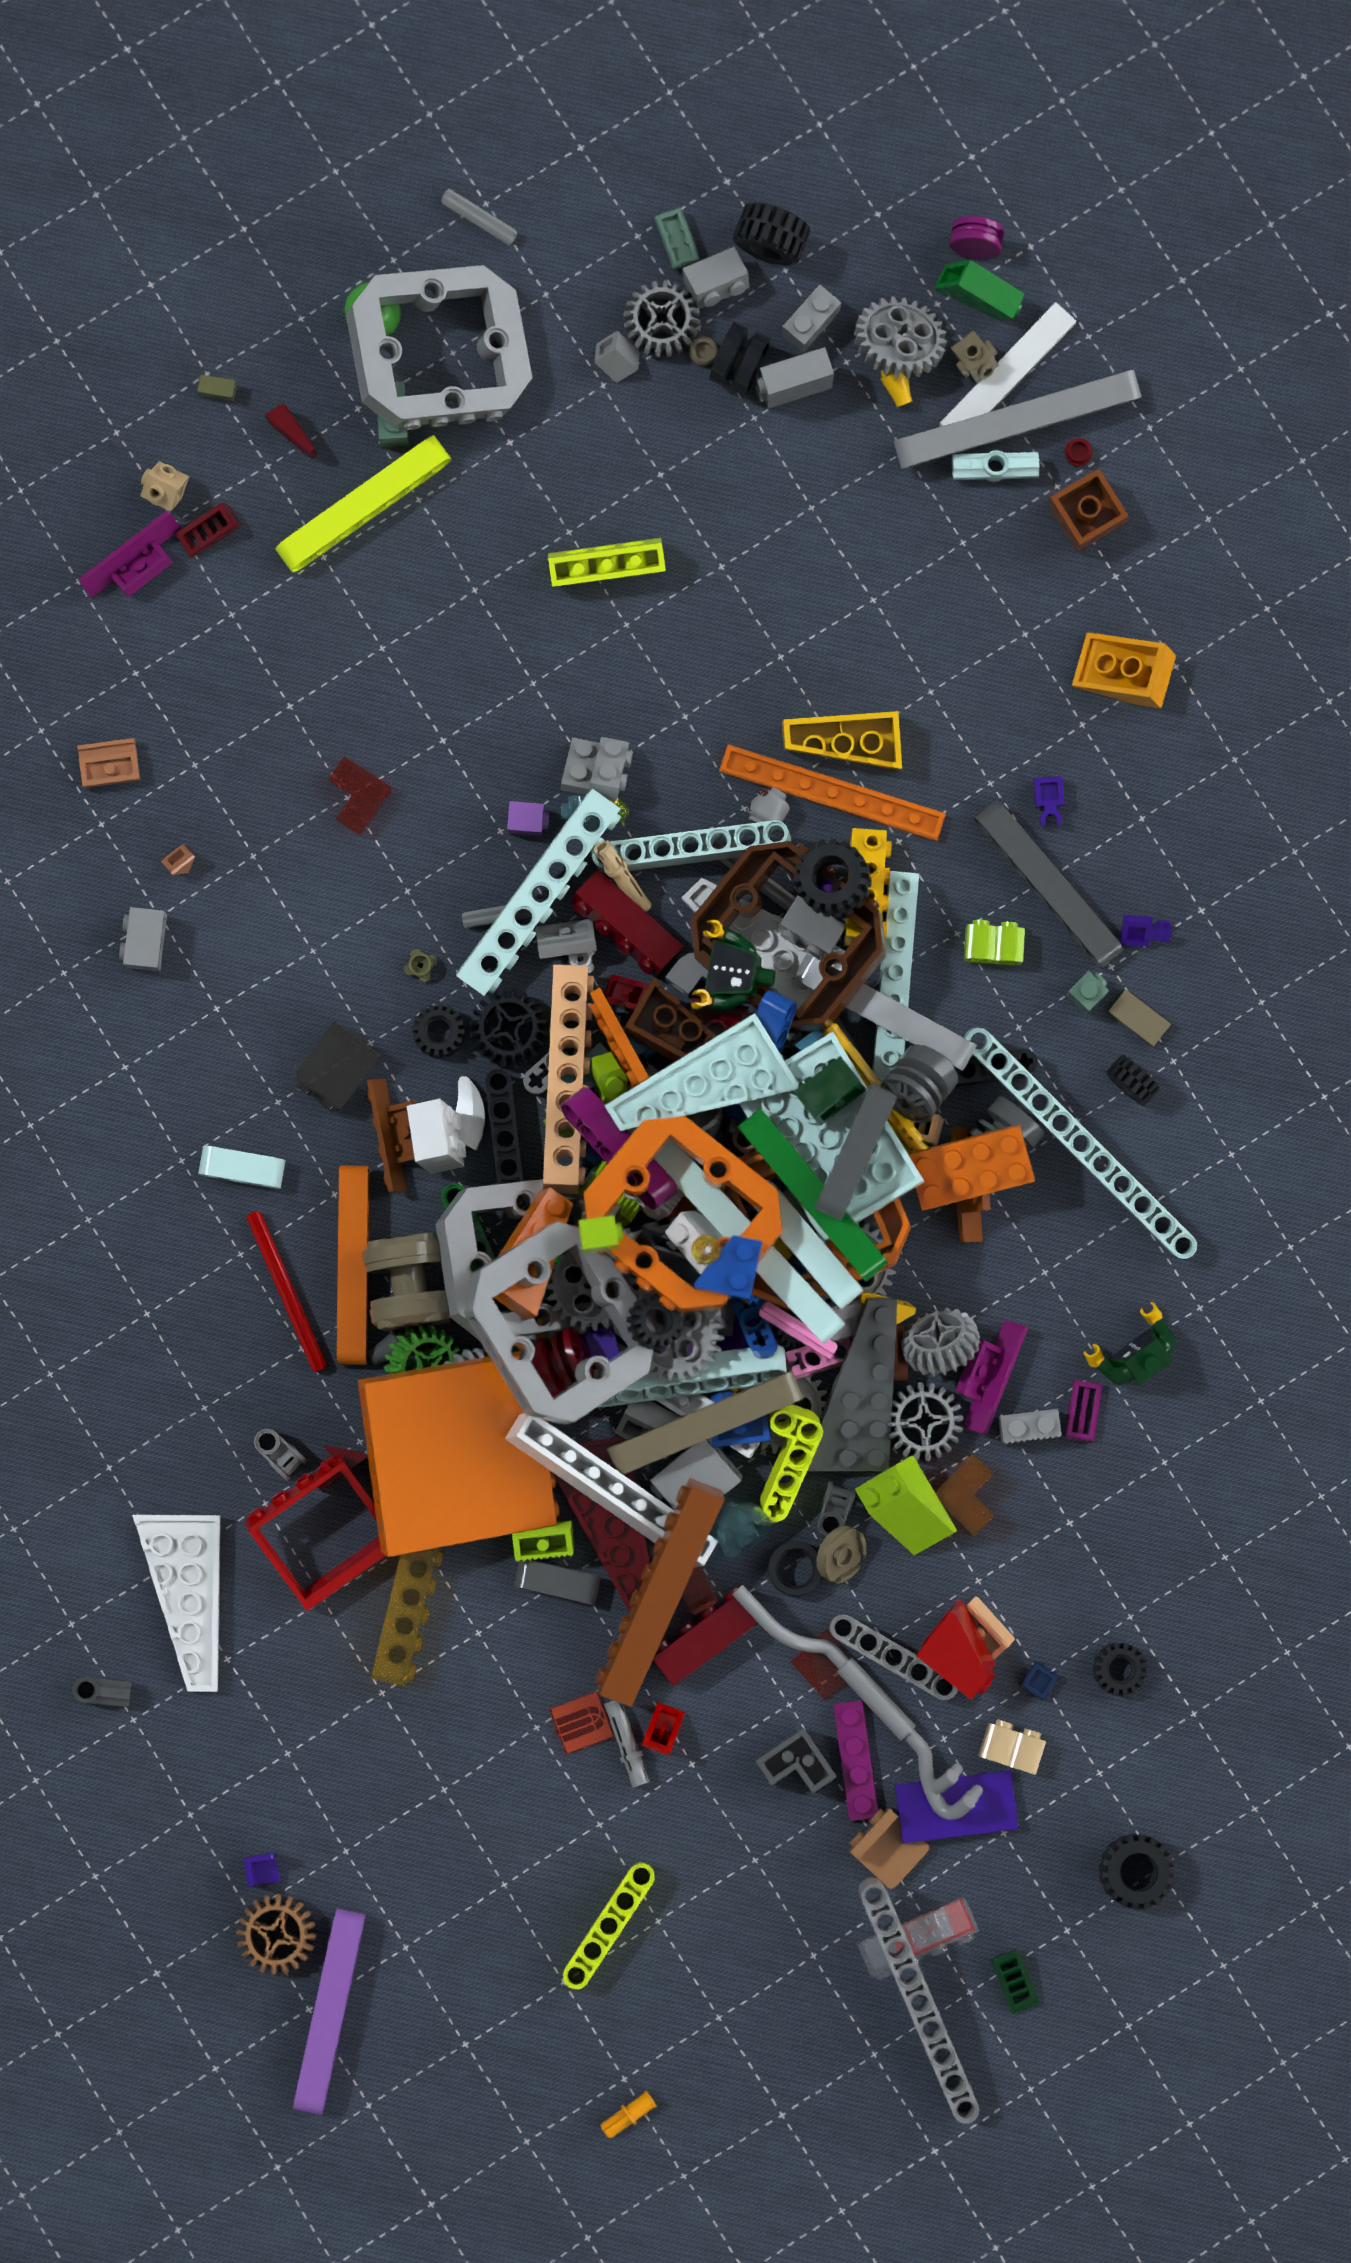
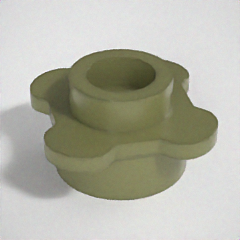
(416, 958)

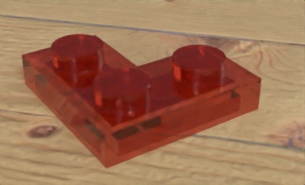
(365, 791)

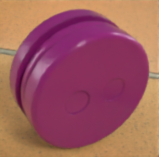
(976, 237)

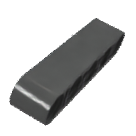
(856, 1152)

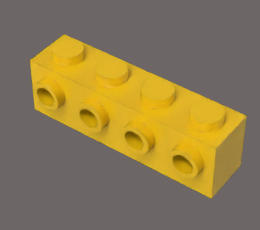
(874, 849)

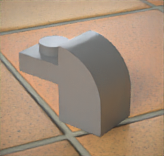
(686, 974)

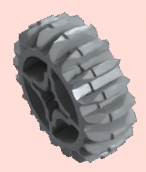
(653, 310)
(940, 1341)
(948, 1419)

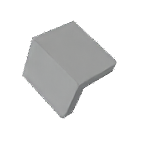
(617, 356)

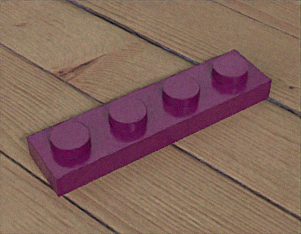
(855, 1760)

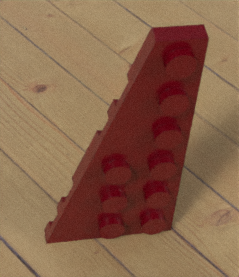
(615, 1542)

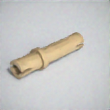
(617, 869)

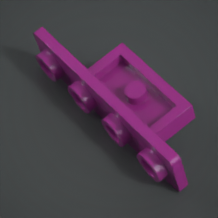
(135, 560)
(988, 1374)

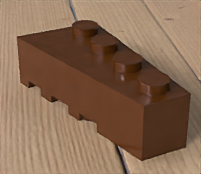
(666, 1024)

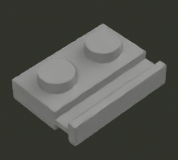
(565, 938)

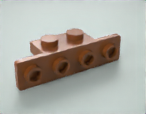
(393, 1134)
(970, 1209)

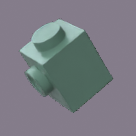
(1088, 991)

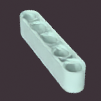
(816, 1255)

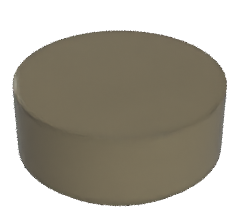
(703, 351)

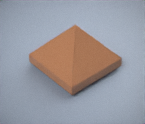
(179, 860)

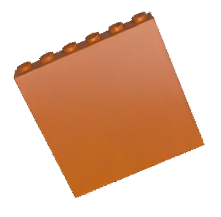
(445, 1461)

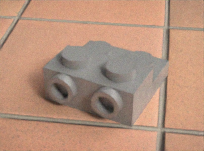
(597, 767)

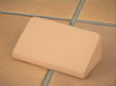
(991, 1629)

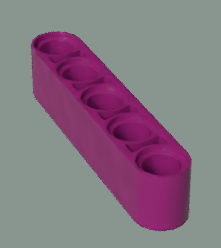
(598, 1128)

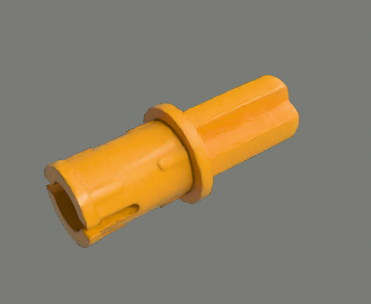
(628, 2115)

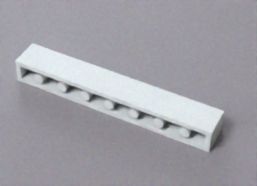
(595, 1478)

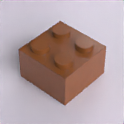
(1088, 510)

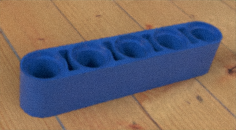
(776, 1017)

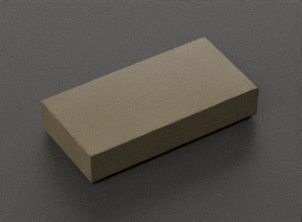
(1139, 1018)

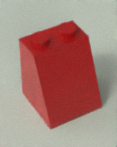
(959, 1652)

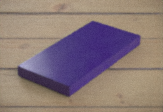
(991, 1813)

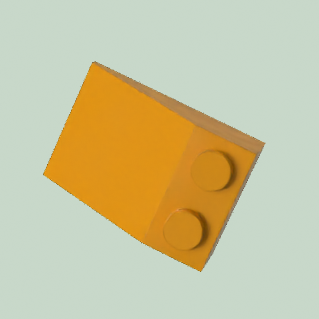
(1125, 669)

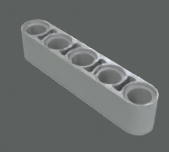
(878, 1654)

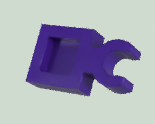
(1049, 795)

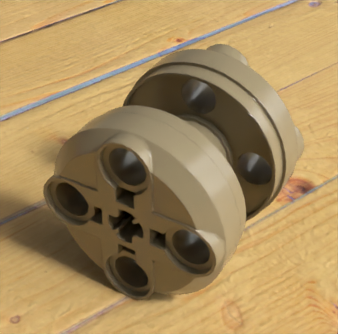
(406, 1262)

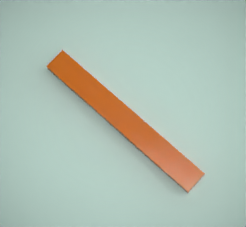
(832, 793)

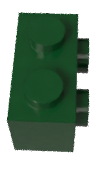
(829, 1090)

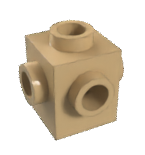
(163, 485)

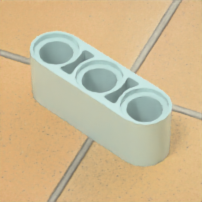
(241, 1167)

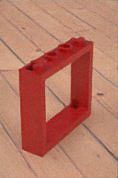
(344, 1571)

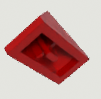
(663, 1729)

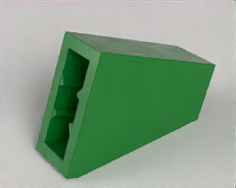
(979, 290)

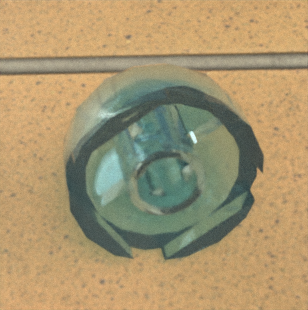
(740, 1526)

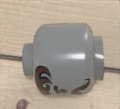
(768, 806)

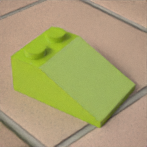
(907, 1506)

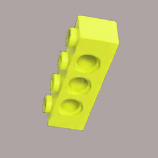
(606, 562)

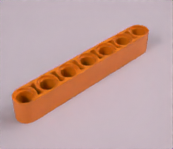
(352, 1275)

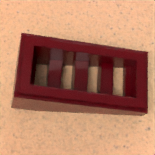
(286, 424)
(223, 532)

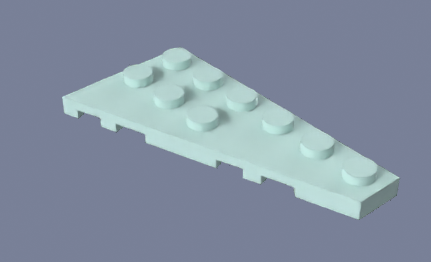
(723, 1072)

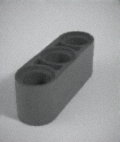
(557, 1581)

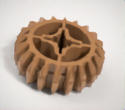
(300, 1943)

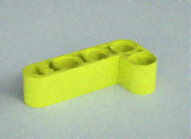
(790, 1465)

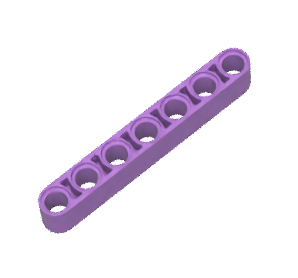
(329, 2011)

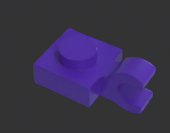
(1140, 930)

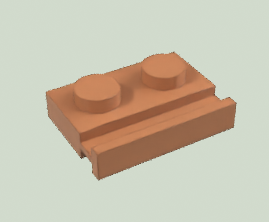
(108, 763)

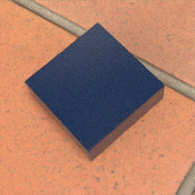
(1039, 1681)

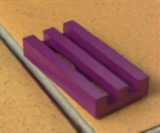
(1072, 1407)

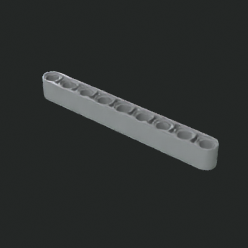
(1017, 419)
(927, 2011)

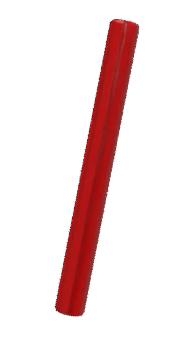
(286, 1291)

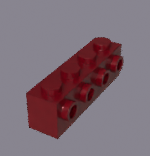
(626, 924)
(703, 1639)

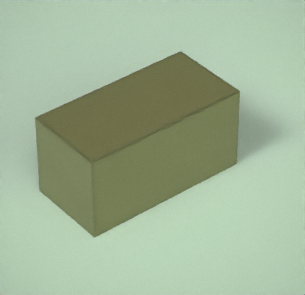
(217, 388)

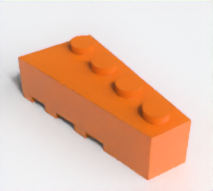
(544, 1210)

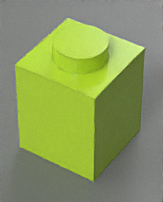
(599, 1234)

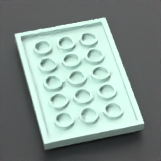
(889, 1169)

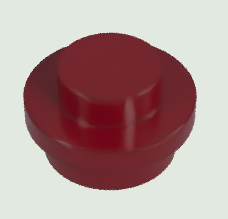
(1078, 452)

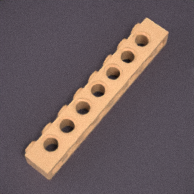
(566, 980)

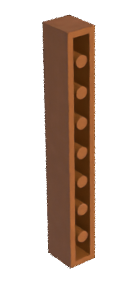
(660, 1591)

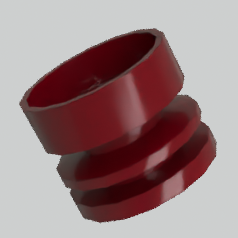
(558, 1360)

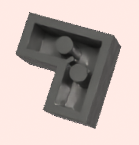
(800, 1754)

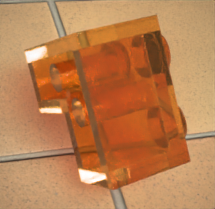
(958, 1495)

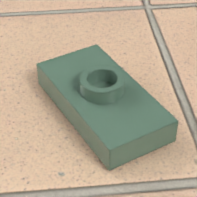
(677, 239)

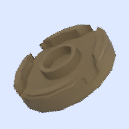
(841, 1554)

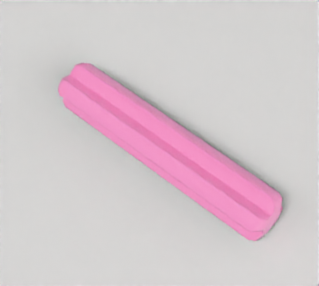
(796, 1329)

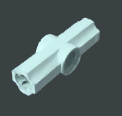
(1014, 466)

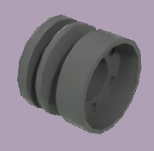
(921, 1082)
(1007, 1114)

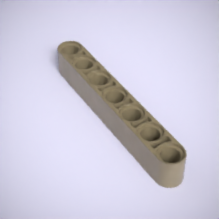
(705, 1423)

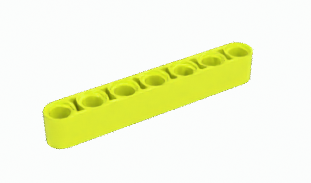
(363, 504)

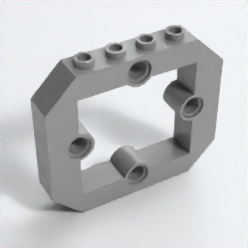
(502, 325)
(459, 1249)
(498, 1338)

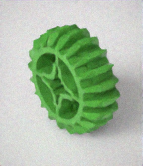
(439, 1352)

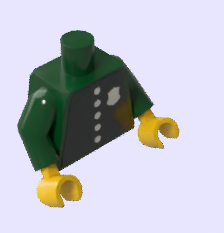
(732, 971)
(1141, 1357)

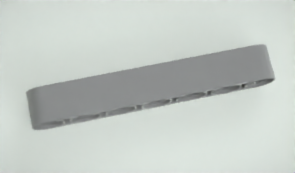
(895, 1017)

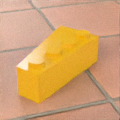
(852, 738)

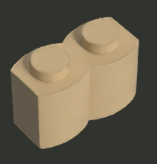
(1011, 1747)

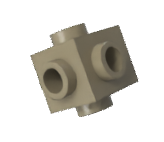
(975, 357)

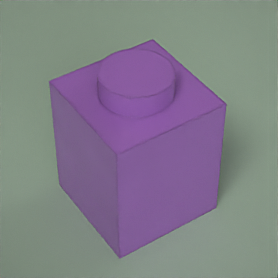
(527, 819)

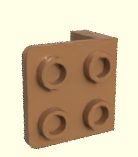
(882, 1849)

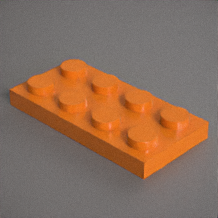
(617, 1039)
(972, 1167)

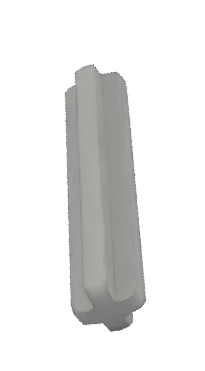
(479, 217)
(489, 915)

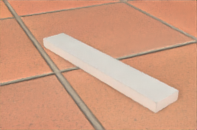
(1014, 365)

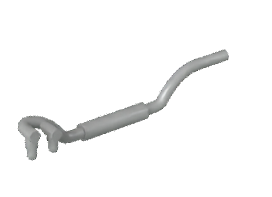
(879, 1703)

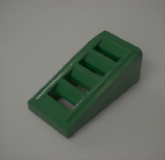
(1007, 1958)

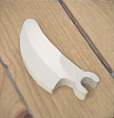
(472, 1113)

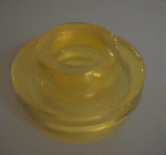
(702, 1242)

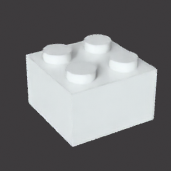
(436, 1136)

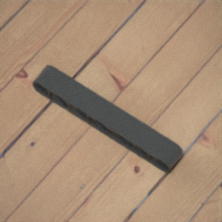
(1048, 884)

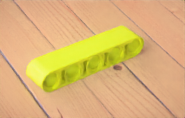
(603, 1939)

